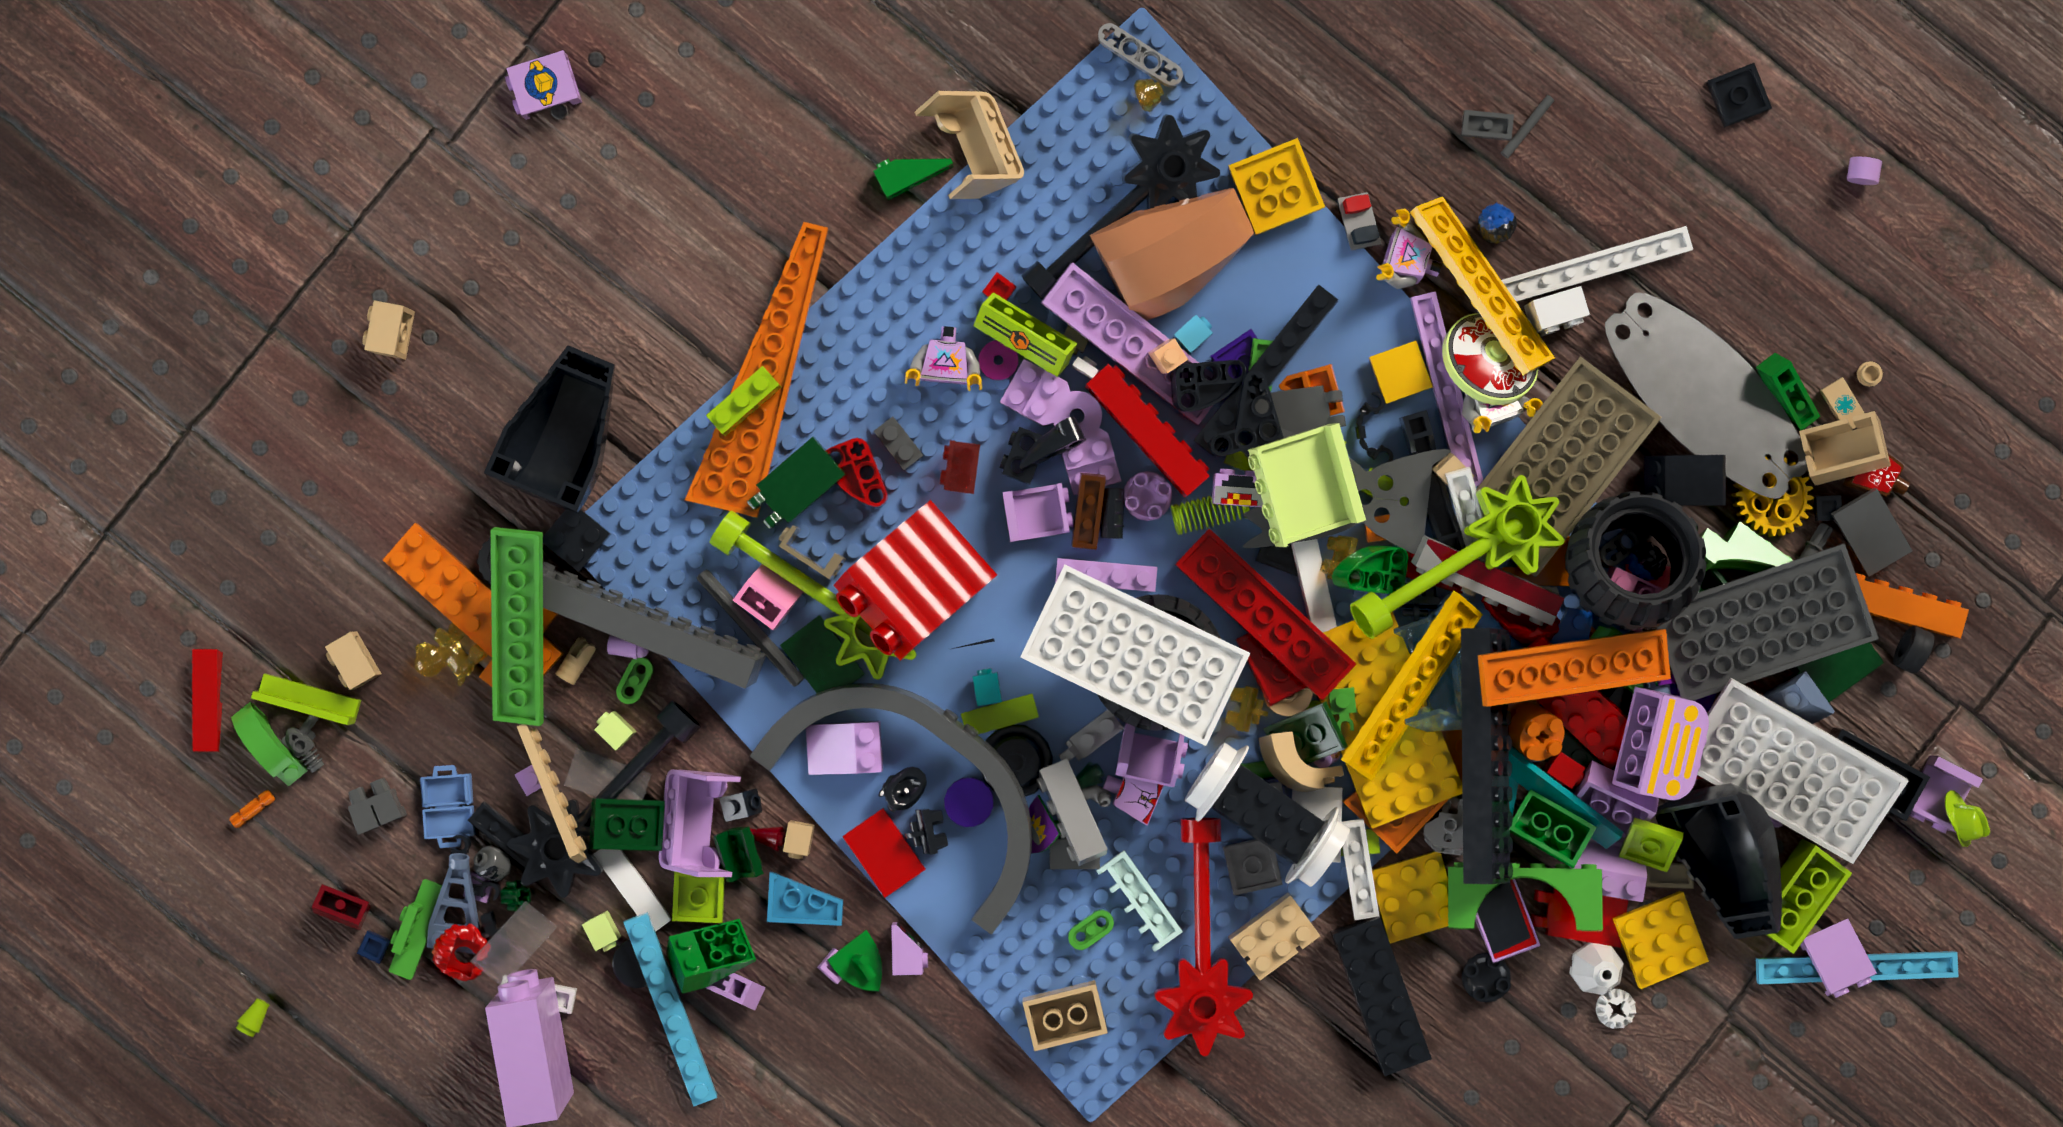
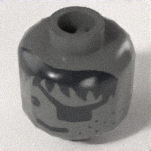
(492, 863)

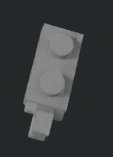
(1092, 736)

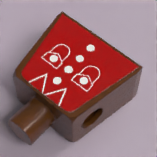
(1882, 479)

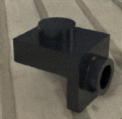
(740, 805)

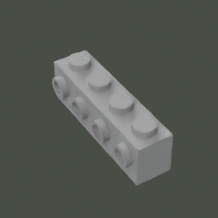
(1072, 812)

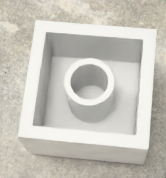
(1555, 310)

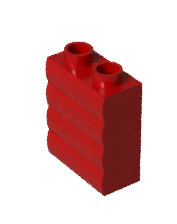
(913, 581)

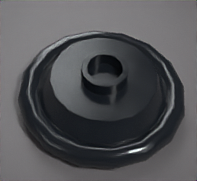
(1024, 753)

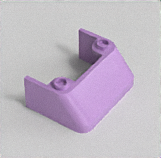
(689, 820)

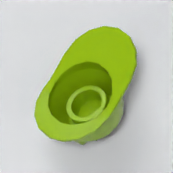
(1966, 820)

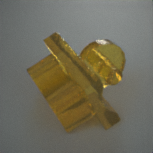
(1342, 547)
(1242, 719)

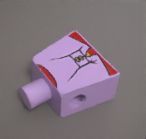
(1134, 796)

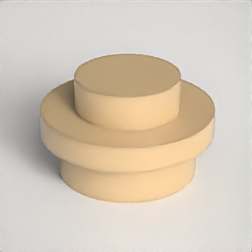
(1869, 374)

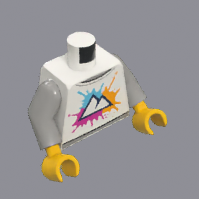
(1485, 415)

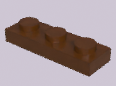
(1088, 511)

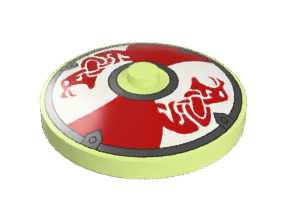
(1481, 365)

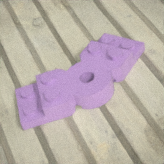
(1047, 402)

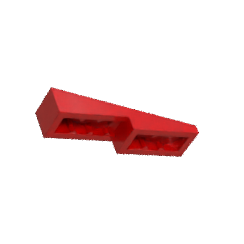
(206, 699)

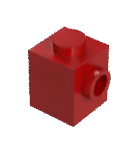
(1564, 770)

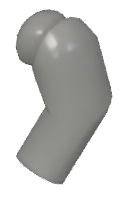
(1098, 795)

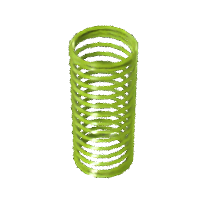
(1176, 518)

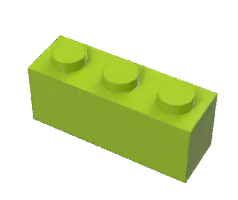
(743, 401)

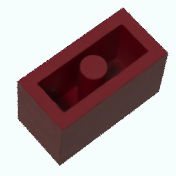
(340, 907)

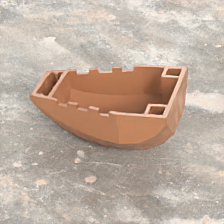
(1172, 250)

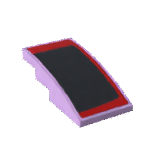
(1506, 923)

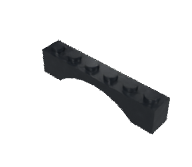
(1440, 512)

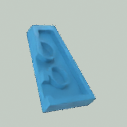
(801, 904)

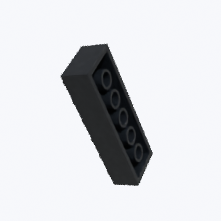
(1380, 995)

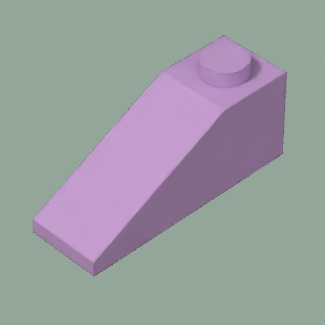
(739, 990)

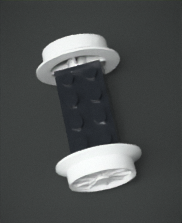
(1268, 815)

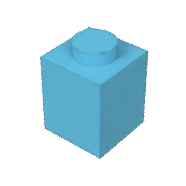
(1193, 334)

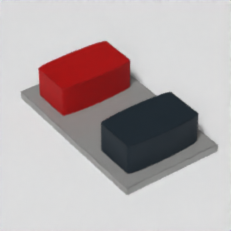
(1359, 221)

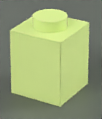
(614, 729)
(602, 931)

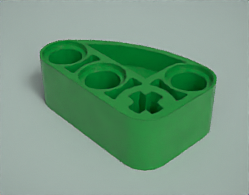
(1373, 569)

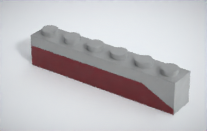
(1494, 584)

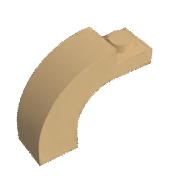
(1288, 768)

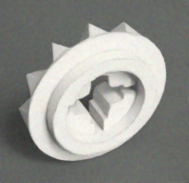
(1615, 997)

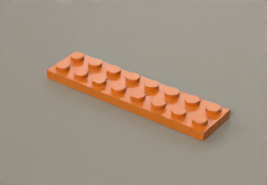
(451, 588)
(1573, 667)

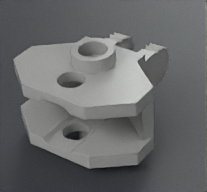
(1446, 828)

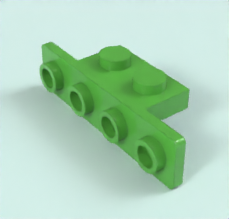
(412, 936)

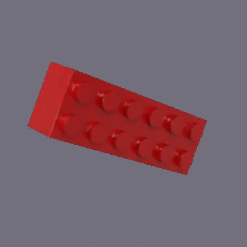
(1147, 431)

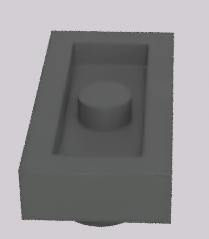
(1487, 125)
(898, 443)

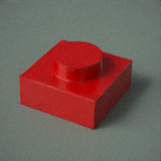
(999, 286)

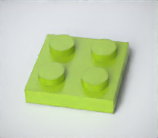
(1650, 844)
(698, 898)

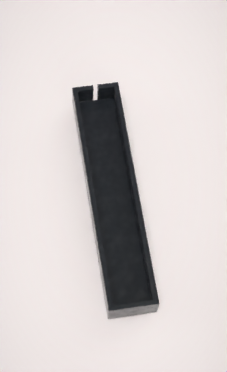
(1484, 767)

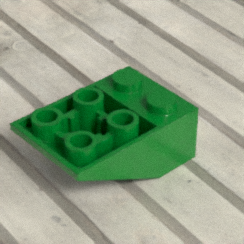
(708, 954)

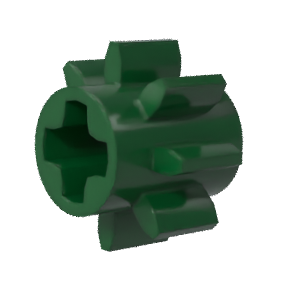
(515, 895)

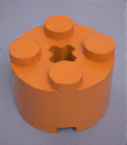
(1536, 732)

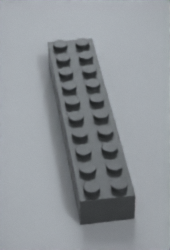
(651, 628)

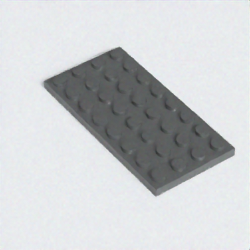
(1768, 623)

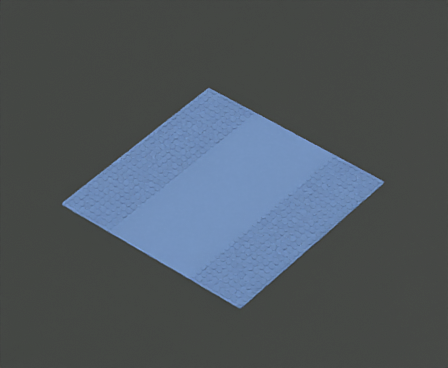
(853, 381)

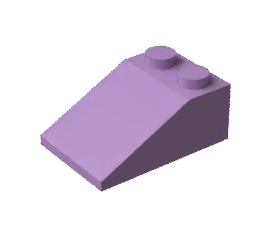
(844, 748)

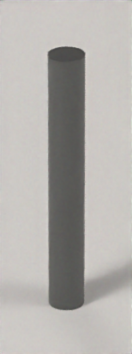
(1527, 126)

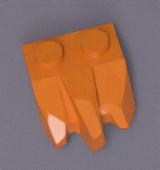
(1315, 377)

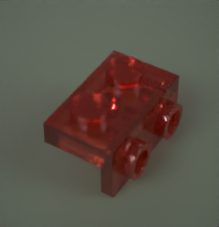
(961, 467)

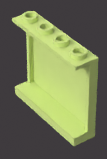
(1306, 484)

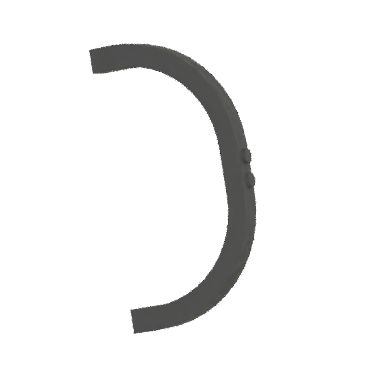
(955, 734)

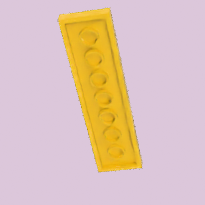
(1482, 285)
(1411, 686)

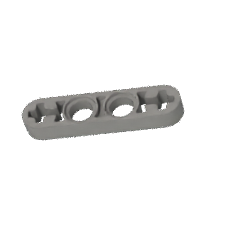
(1138, 58)

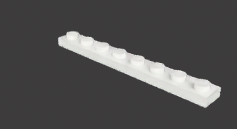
(1599, 264)

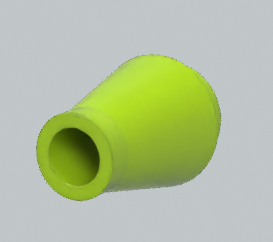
(253, 1018)

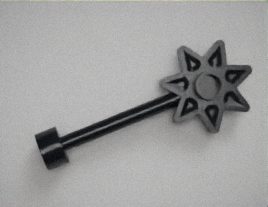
(1166, 169)
(544, 843)

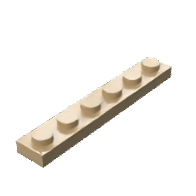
(557, 801)

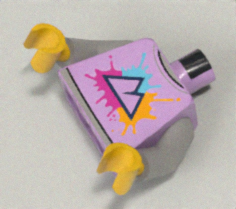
(1407, 255)
(945, 362)

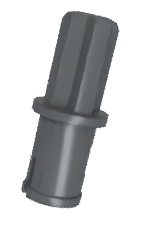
(1818, 540)

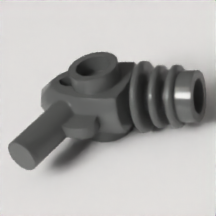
(301, 743)

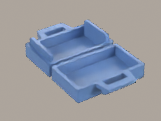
(448, 816)

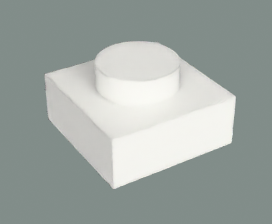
(1085, 366)

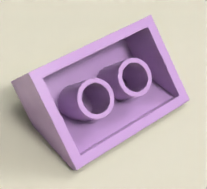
(1612, 801)
(1619, 876)

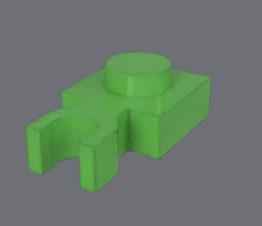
(1342, 703)

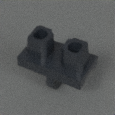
(1426, 600)
(923, 832)

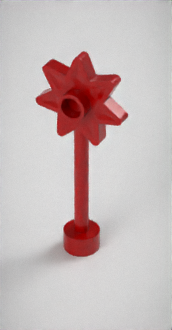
(1202, 999)

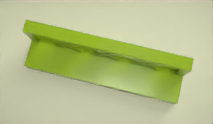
(307, 699)

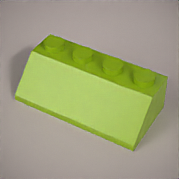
(1808, 886)

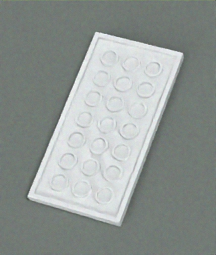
(1135, 655)
(1797, 771)

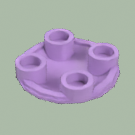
(1147, 496)

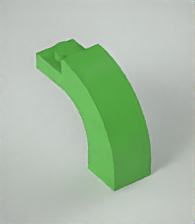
(264, 745)

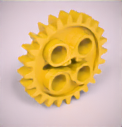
(1793, 506)

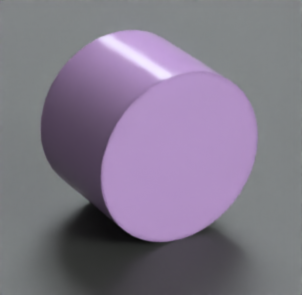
(1864, 170)

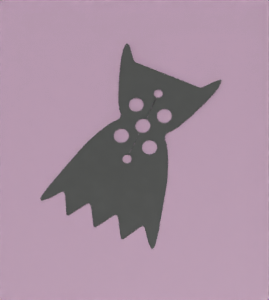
(1406, 523)

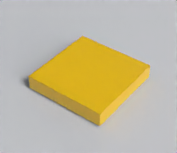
(1400, 372)

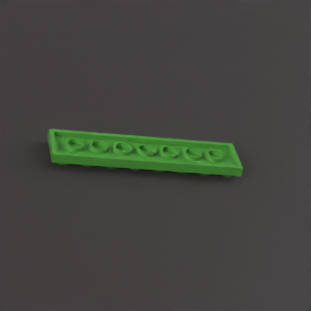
(517, 626)

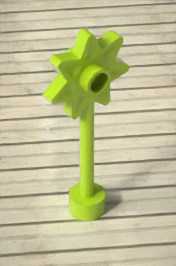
(1510, 528)
(855, 631)

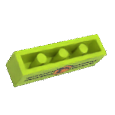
(1025, 334)

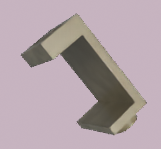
(831, 569)

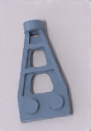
(457, 873)

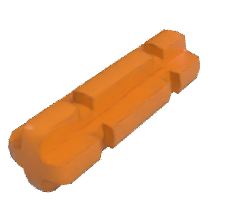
(252, 809)

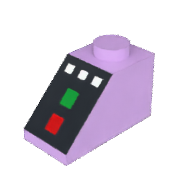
(907, 953)

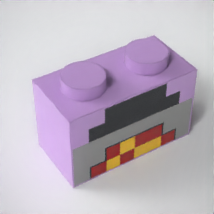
(1235, 489)

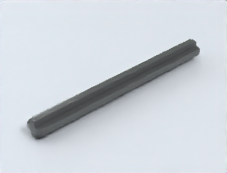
(750, 628)

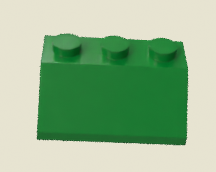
(1552, 828)

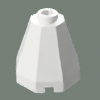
(1596, 968)

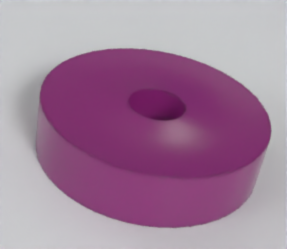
(994, 371)

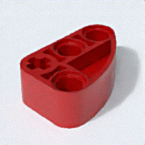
(852, 466)

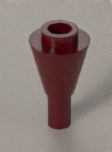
(772, 837)

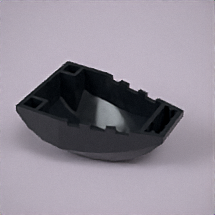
(559, 433)
(1731, 855)

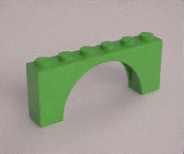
(1578, 886)

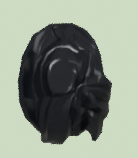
(904, 788)

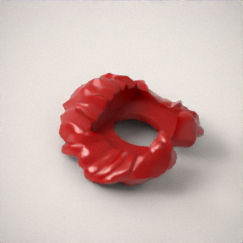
(445, 949)

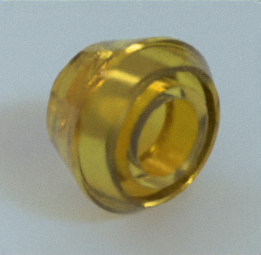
(1148, 93)

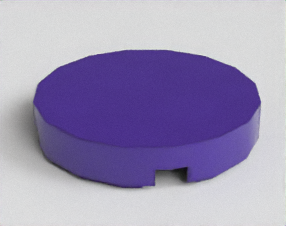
(968, 802)

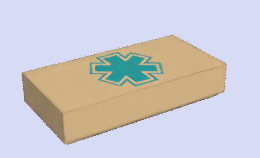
(1841, 401)

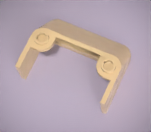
(982, 137)

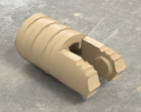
(575, 661)

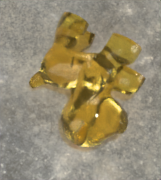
(433, 659)

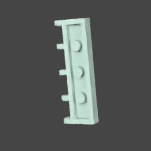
(1142, 899)

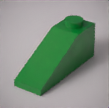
(904, 174)
(1788, 389)

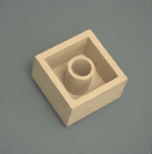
(388, 329)

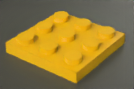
(1276, 186)
(1412, 896)
(1660, 939)

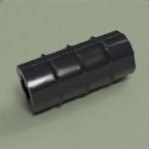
(1112, 513)

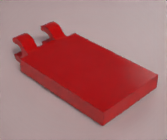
(1561, 920)

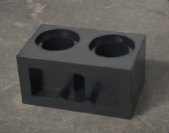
(1018, 453)

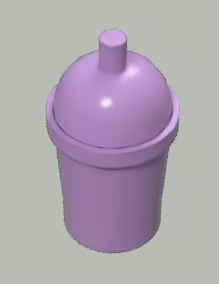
(623, 648)

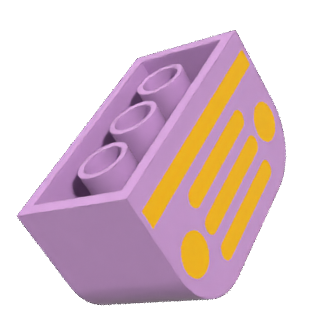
(1661, 745)

